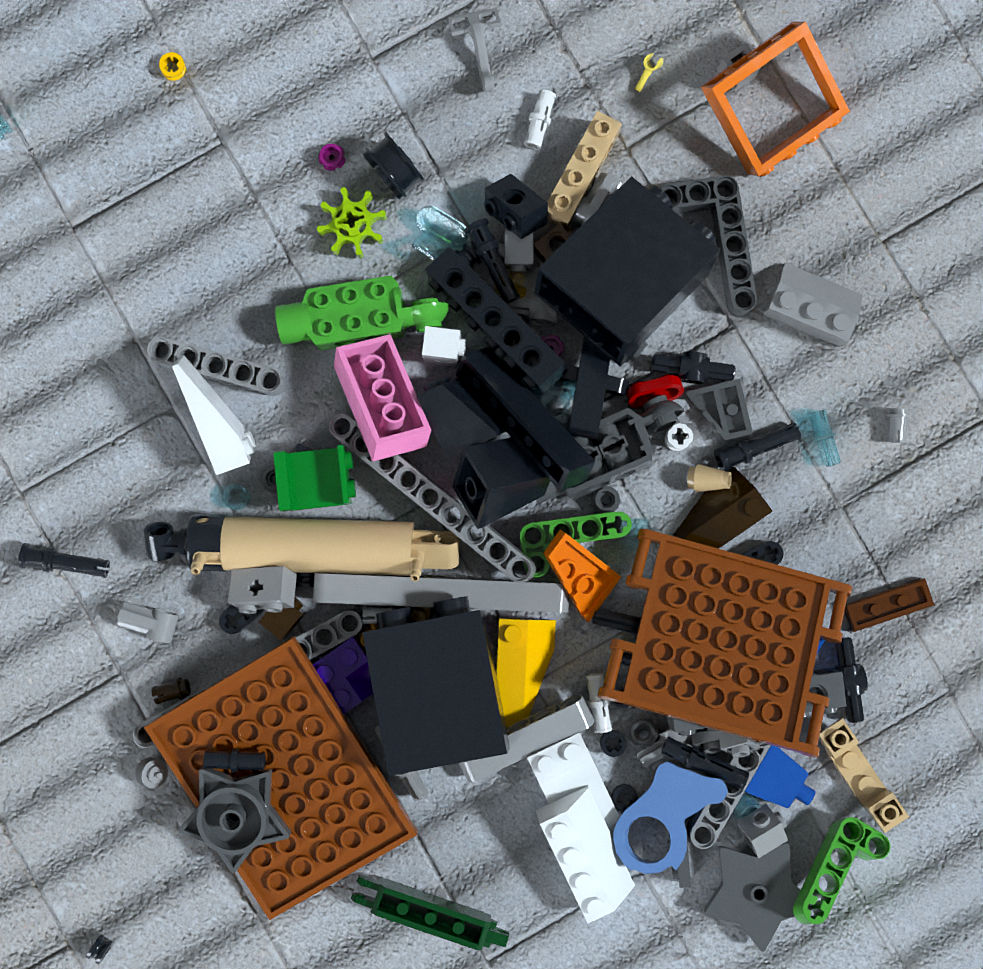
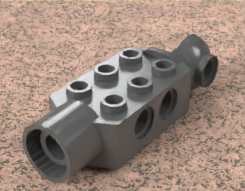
(621, 446)

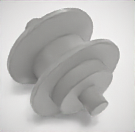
(151, 772)

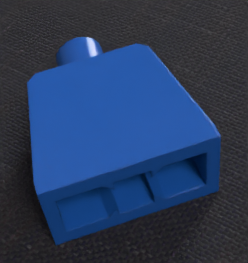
(780, 780)

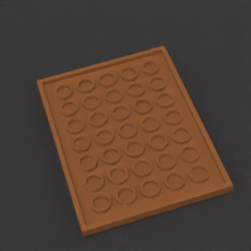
(321, 773)

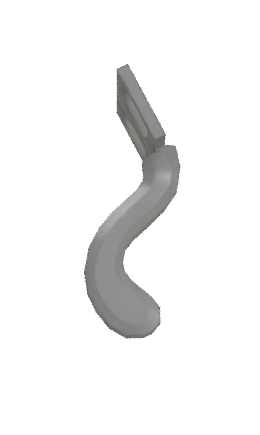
(476, 31)

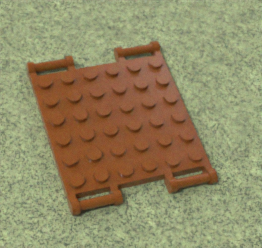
(727, 642)

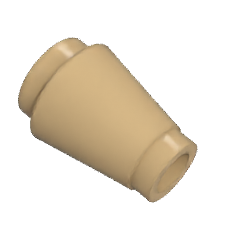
(707, 478)

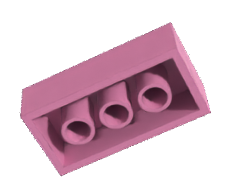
(381, 397)

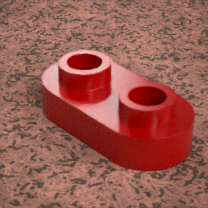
(642, 392)

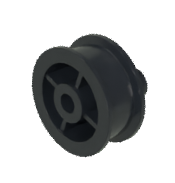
(393, 166)

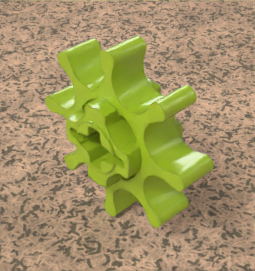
(340, 222)

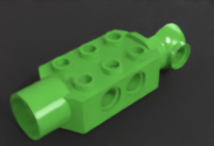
(355, 313)

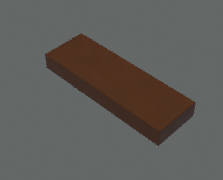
(888, 605)

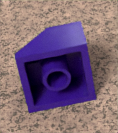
(346, 674)

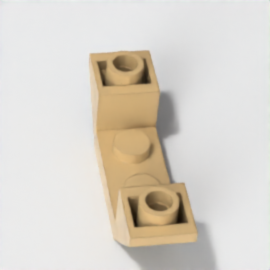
(860, 777)

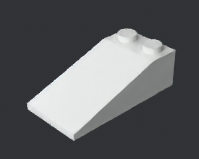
(219, 428)
(568, 768)

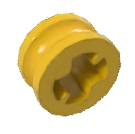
(166, 58)

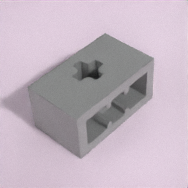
(262, 589)

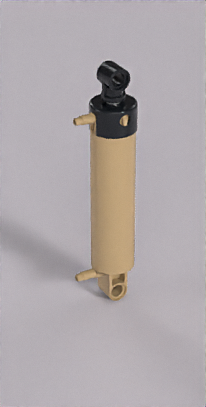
(304, 545)

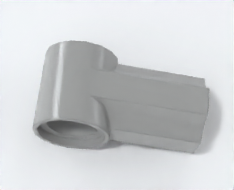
(601, 191)
(155, 623)

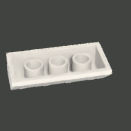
(586, 853)

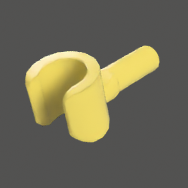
(647, 71)

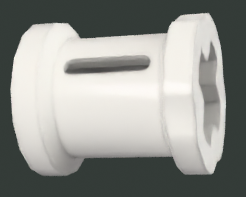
(683, 431)

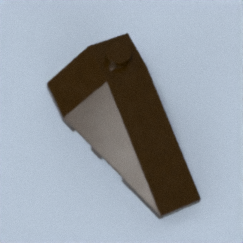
(724, 513)

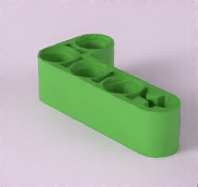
(575, 526)
(834, 874)

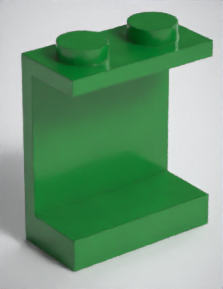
(314, 479)

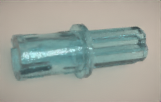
(824, 437)

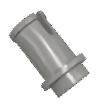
(897, 422)
(369, 613)

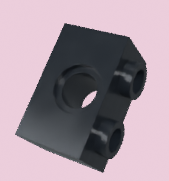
(516, 206)

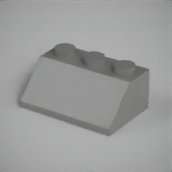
(814, 305)

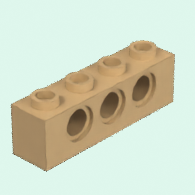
(582, 169)

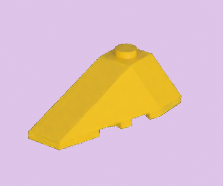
(522, 661)

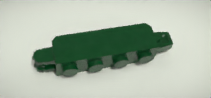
(430, 914)

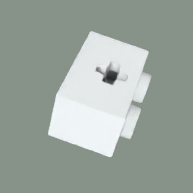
(443, 346)

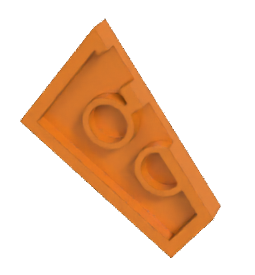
(581, 574)

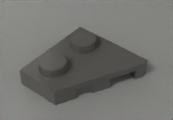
(724, 408)

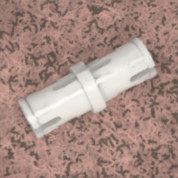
(539, 119)
(598, 706)

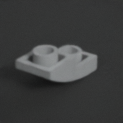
(718, 740)

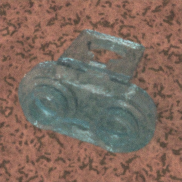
(439, 230)
(564, 393)

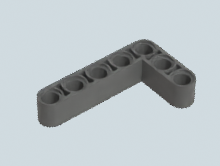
(724, 232)

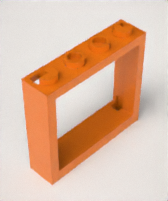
(717, 86)

